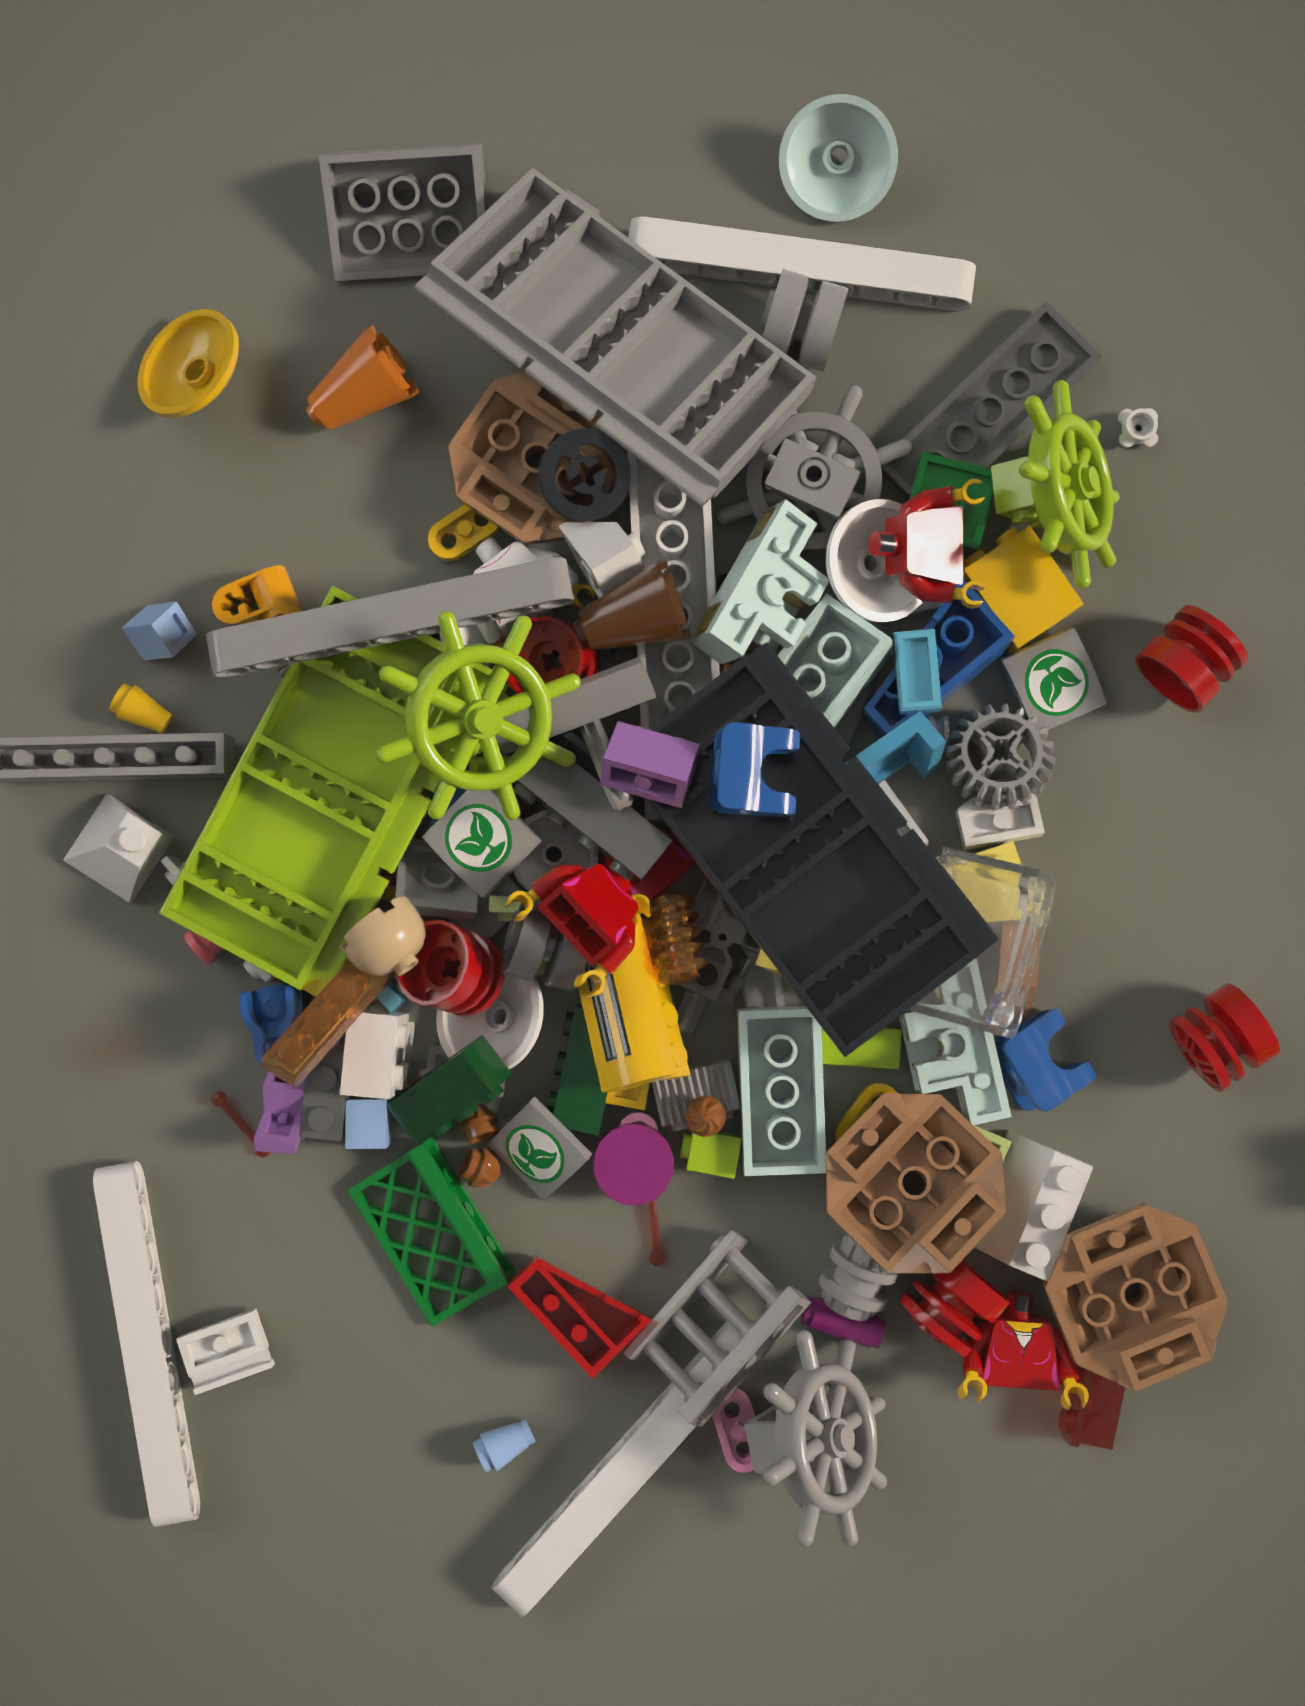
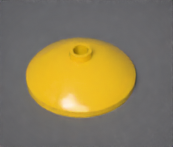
(188, 363)

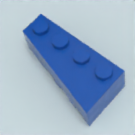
(965, 645)

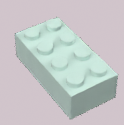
(836, 657)
(781, 1091)

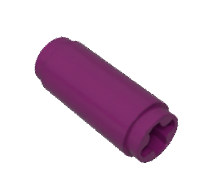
(824, 1320)

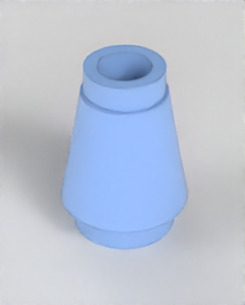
(503, 1444)

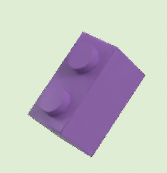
(649, 764)

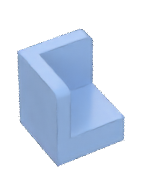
(159, 631)
(368, 1124)

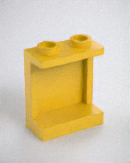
(1022, 585)

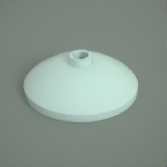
(834, 189)

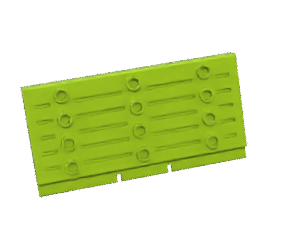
(310, 816)

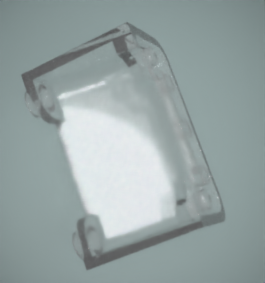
(995, 985)

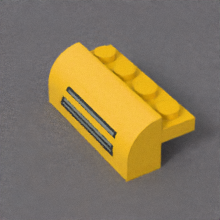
(634, 1021)

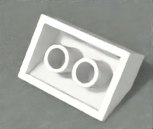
(1041, 1202)

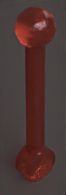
(218, 1098)
(657, 1256)

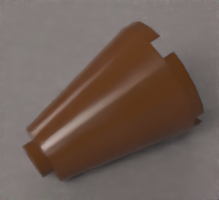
(635, 613)

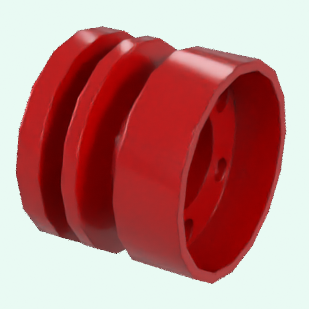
(556, 638)
(1191, 658)
(455, 970)
(1228, 1034)
(953, 1305)

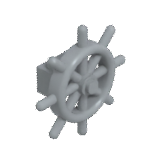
(812, 478)
(809, 1428)

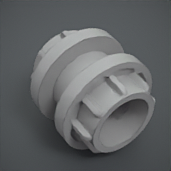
(855, 1283)

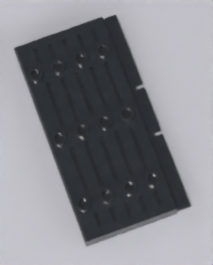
(834, 890)

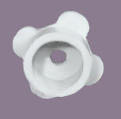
(1146, 419)

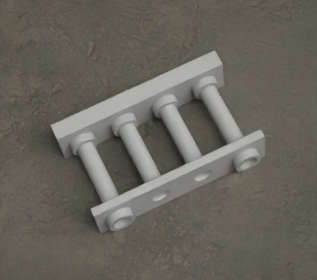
(755, 1336)

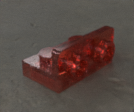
(1099, 1419)

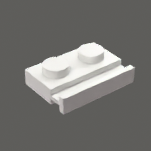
(225, 1351)

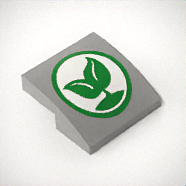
(1054, 679)
(480, 840)
(539, 1149)

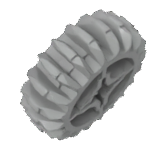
(979, 735)

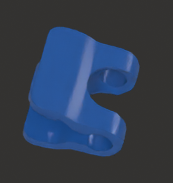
(737, 774)
(270, 1013)
(1029, 1070)

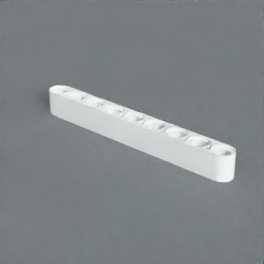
(762, 256)
(146, 1344)
(603, 1491)

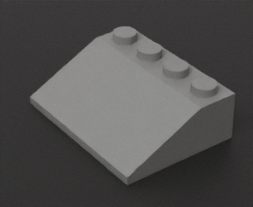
(399, 206)

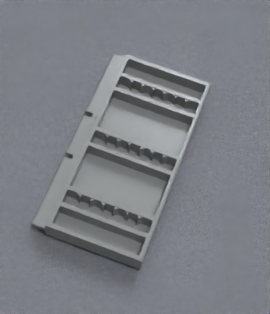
(617, 336)

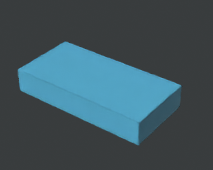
(917, 671)

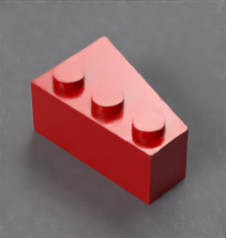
(576, 1314)

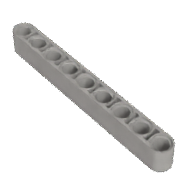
(389, 617)

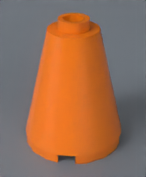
(361, 382)

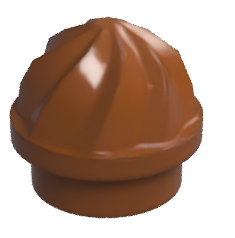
(705, 1116)
(479, 1125)
(479, 1168)

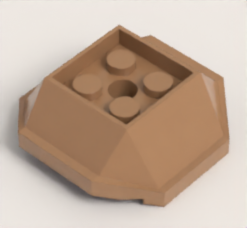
(493, 453)
(959, 1174)
(1170, 1320)

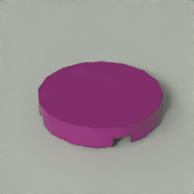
(633, 1164)

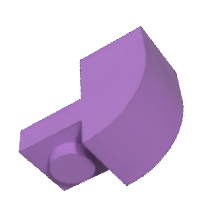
(281, 1117)

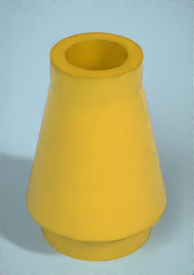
(138, 708)

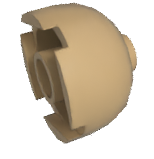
(386, 940)

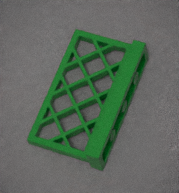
(464, 1222)

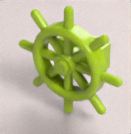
(1061, 485)
(471, 712)

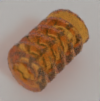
(674, 939)

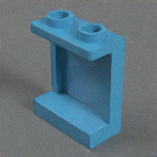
(910, 742)

